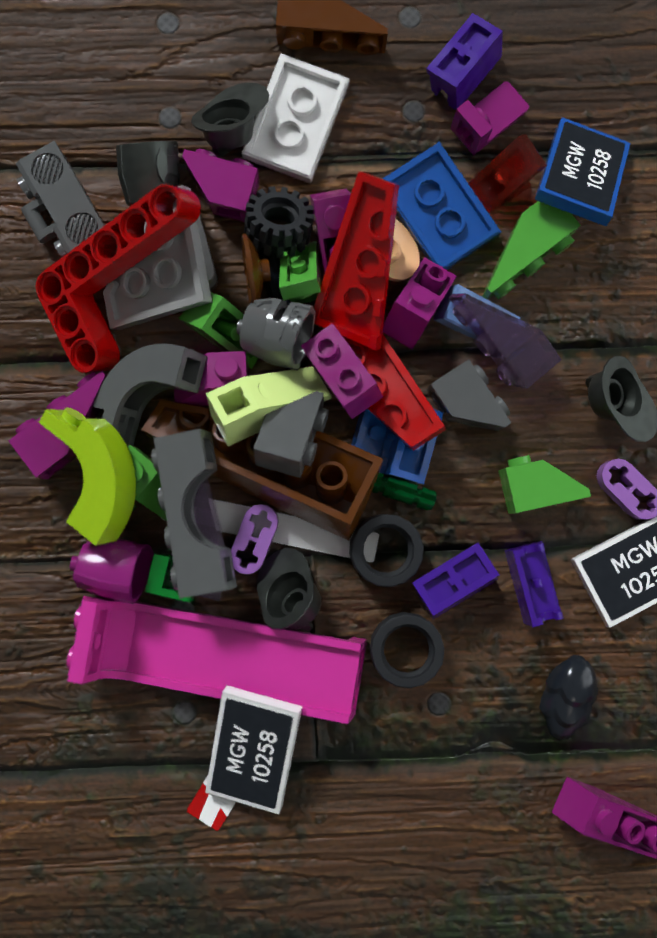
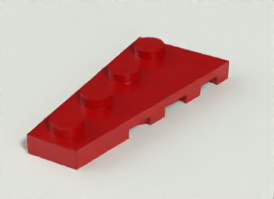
(359, 265)
(403, 403)

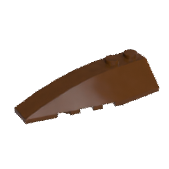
(326, 495)

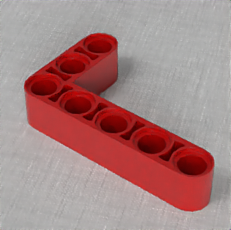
(69, 287)

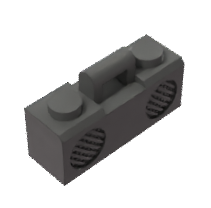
(57, 189)

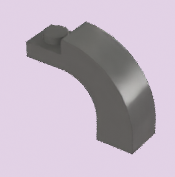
(141, 378)

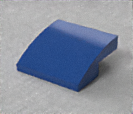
(398, 458)

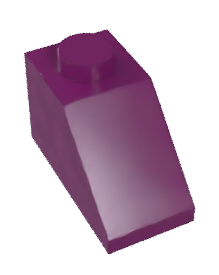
(219, 370)

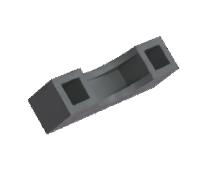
(183, 465)

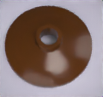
(256, 270)

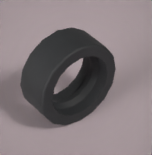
(412, 562)
(424, 673)

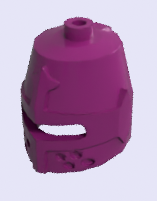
(113, 569)

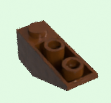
(328, 26)

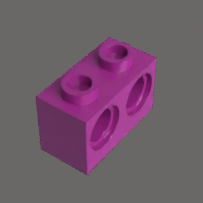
(342, 371)

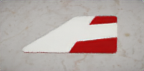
(210, 808)

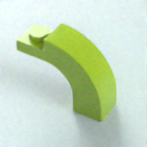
(107, 474)

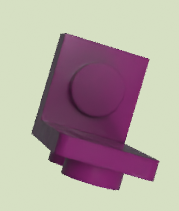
(489, 118)

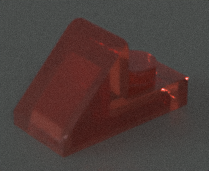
(507, 174)

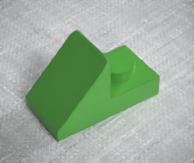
(301, 275)

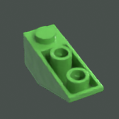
(532, 238)

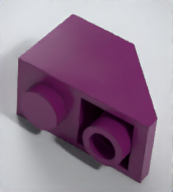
(222, 182)
(418, 303)

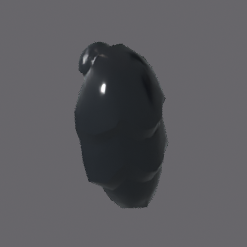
(569, 697)

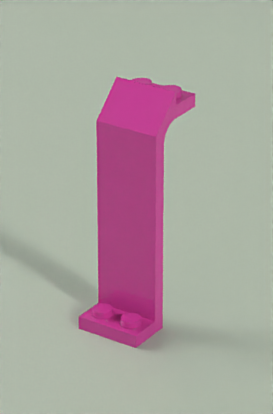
(209, 651)

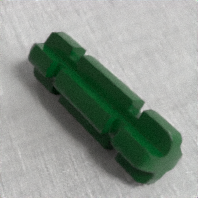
(405, 492)

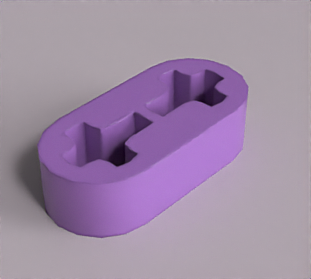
(623, 495)
(263, 542)

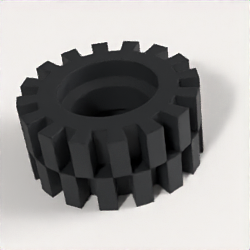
(282, 207)

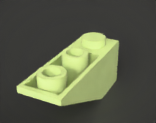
(243, 404)

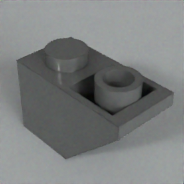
(467, 399)
(288, 435)

